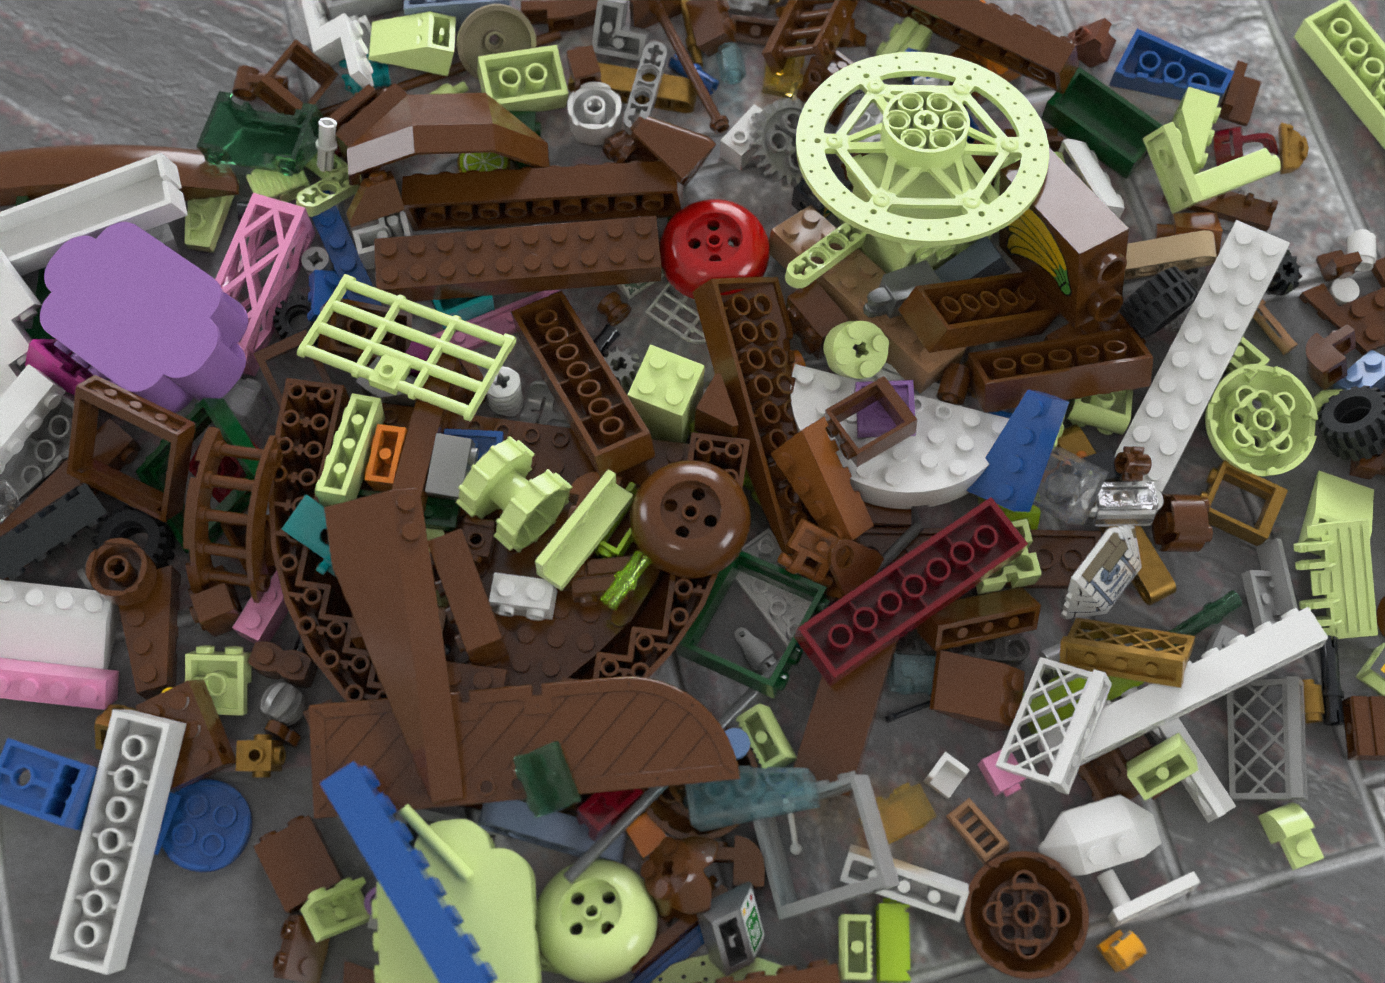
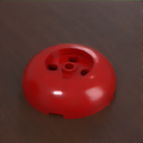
(715, 258)

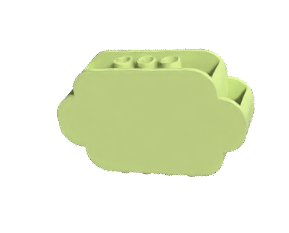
(494, 904)

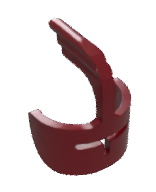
(1223, 151)

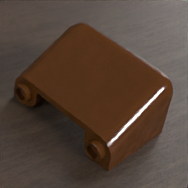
(675, 146)

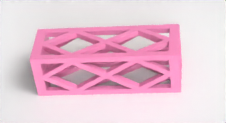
(292, 231)

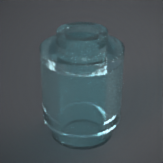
(731, 63)

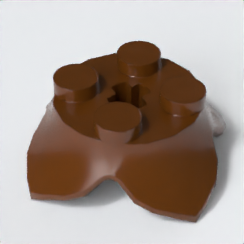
(677, 875)

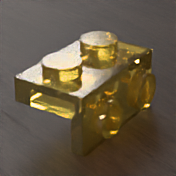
(784, 83)

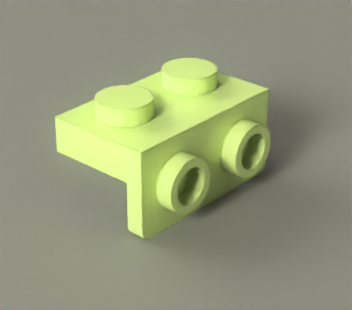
(335, 909)

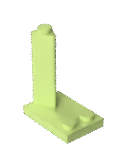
(1186, 189)

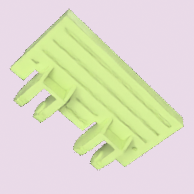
(1344, 577)

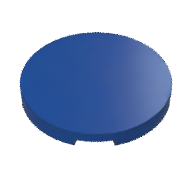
(208, 827)

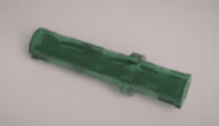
(1211, 614)

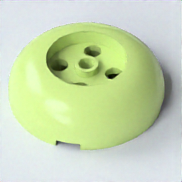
(1283, 403)
(595, 955)

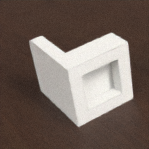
(946, 775)

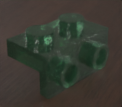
(546, 780)

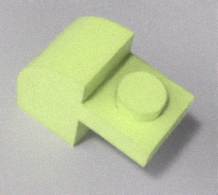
(1292, 829)

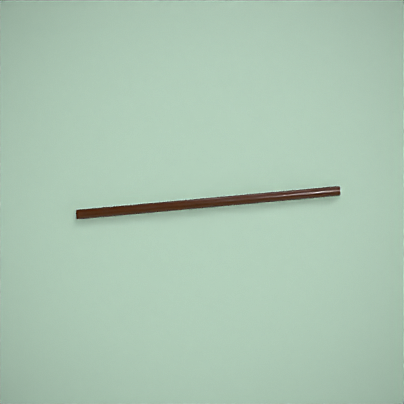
(427, 78)

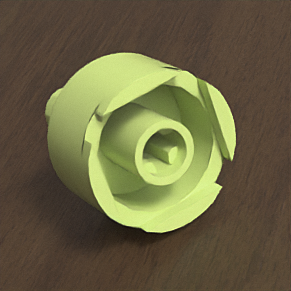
(843, 358)

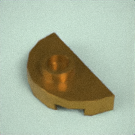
(1292, 148)

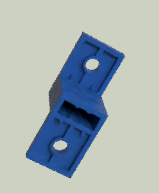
(57, 787)

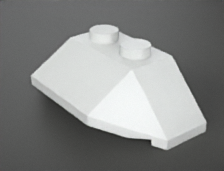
(1100, 835)

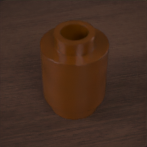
(614, 143)
(954, 384)

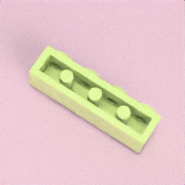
(350, 451)

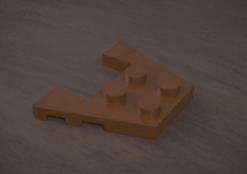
(1363, 314)

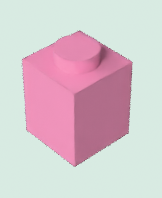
(1000, 780)

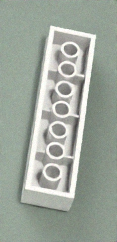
(118, 841)

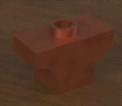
(1093, 42)

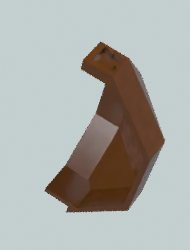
(445, 126)

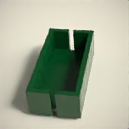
(1102, 120)

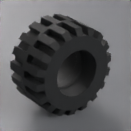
(1158, 302)
(1354, 423)
(134, 521)

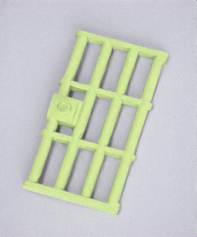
(395, 365)

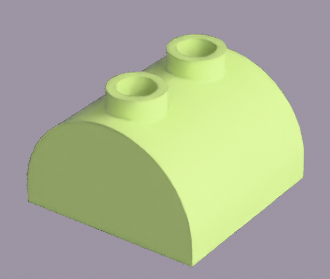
(1105, 411)

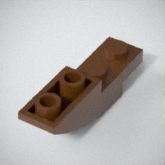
(561, 14)

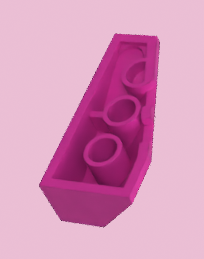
(56, 364)

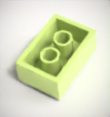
(524, 79)

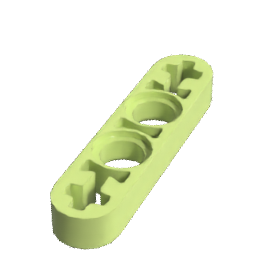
(825, 252)

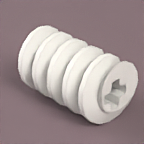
(505, 393)

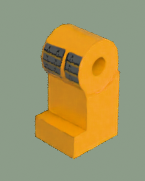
(1121, 950)

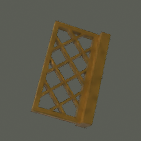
(1131, 662)

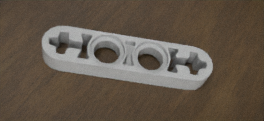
(645, 88)

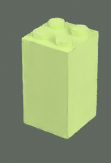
(667, 394)

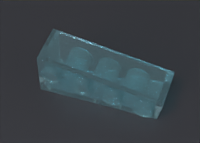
(753, 797)

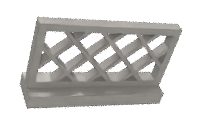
(1293, 746)

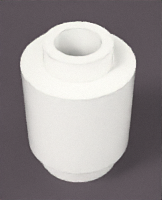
(1365, 244)

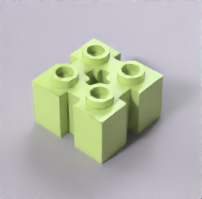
(1020, 571)

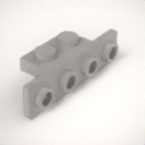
(1269, 589)

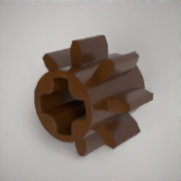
(1133, 463)

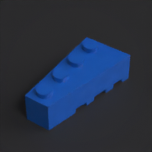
(1166, 69)
(1022, 452)

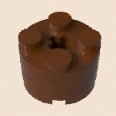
(1182, 523)
(135, 569)

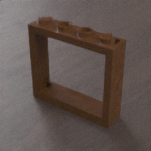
(102, 394)

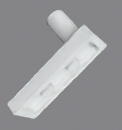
(1126, 910)

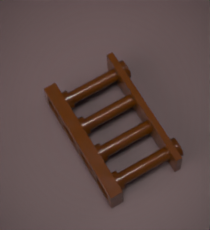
(791, 29)

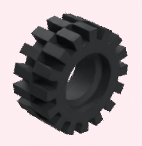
(287, 312)

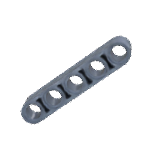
(552, 831)

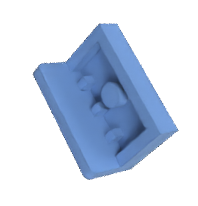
(1366, 371)

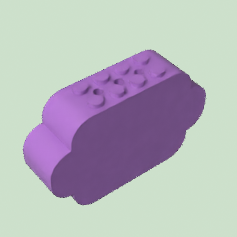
(144, 317)

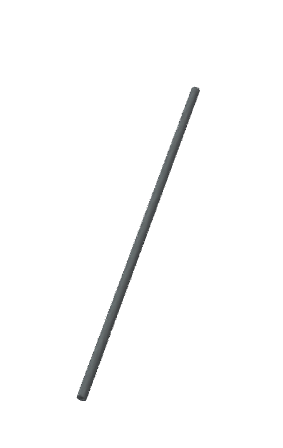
(725, 720)

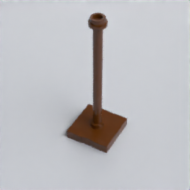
(650, 12)

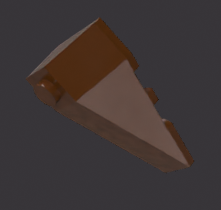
(375, 199)

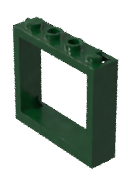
(156, 464)
(770, 574)

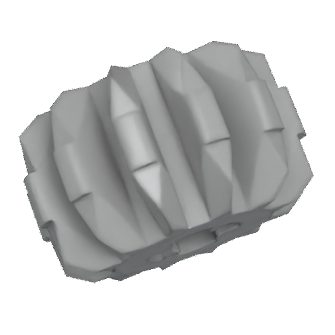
(623, 360)

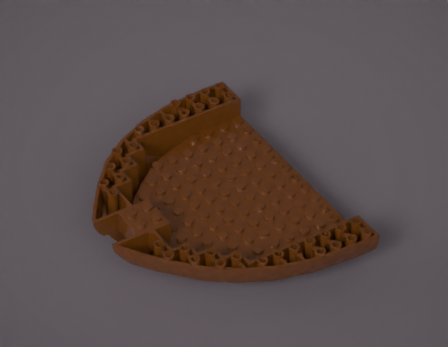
(572, 645)

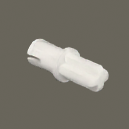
(326, 144)

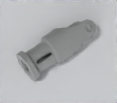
(756, 652)

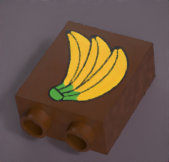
(1069, 244)

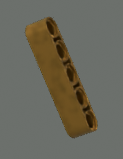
(674, 93)

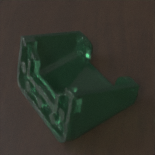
(259, 138)

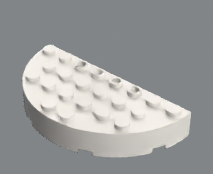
(922, 468)

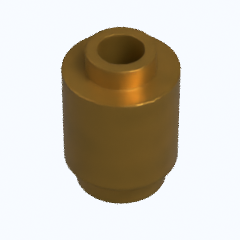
(1313, 702)

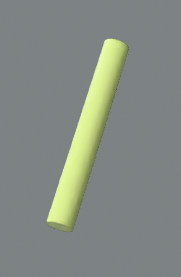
(436, 843)

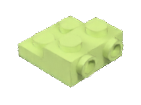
(224, 675)

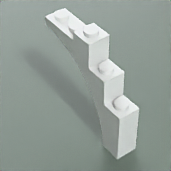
(16, 304)

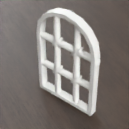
(672, 315)

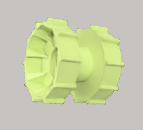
(501, 483)

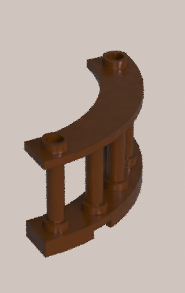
(199, 513)

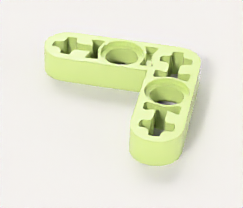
(335, 180)

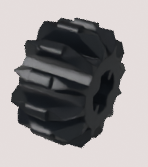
(1286, 276)

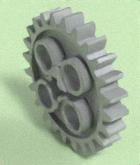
(778, 159)

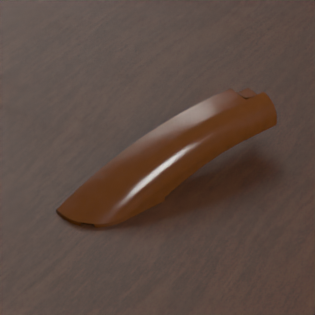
(53, 168)

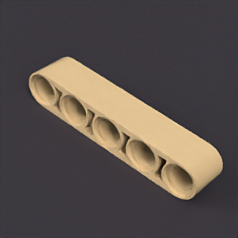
(1181, 250)

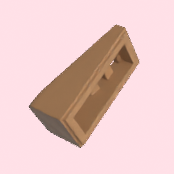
(1002, 844)

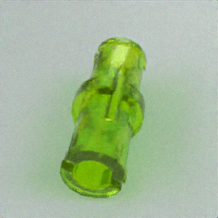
(625, 580)

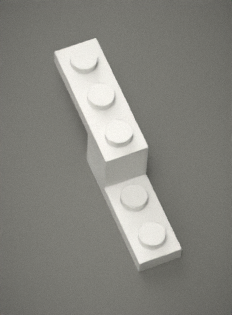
(338, 40)

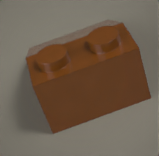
(976, 690)

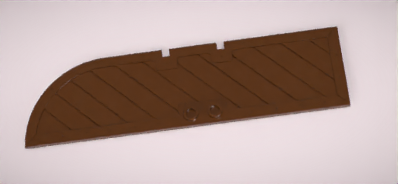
(609, 728)

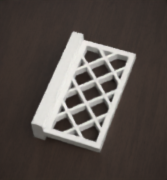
(1078, 733)

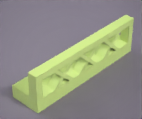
(583, 531)

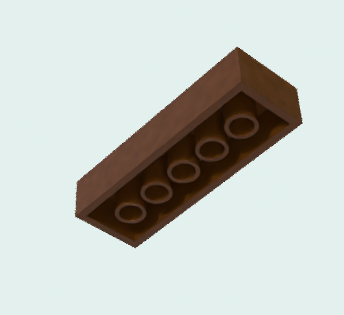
(978, 311)
(1060, 368)

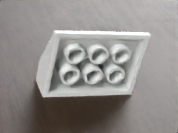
(56, 624)

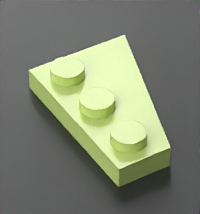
(206, 222)

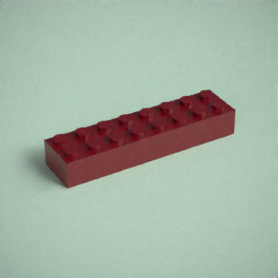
(910, 591)

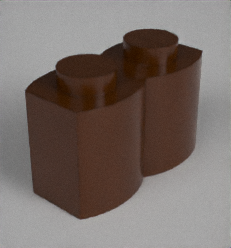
(289, 665)

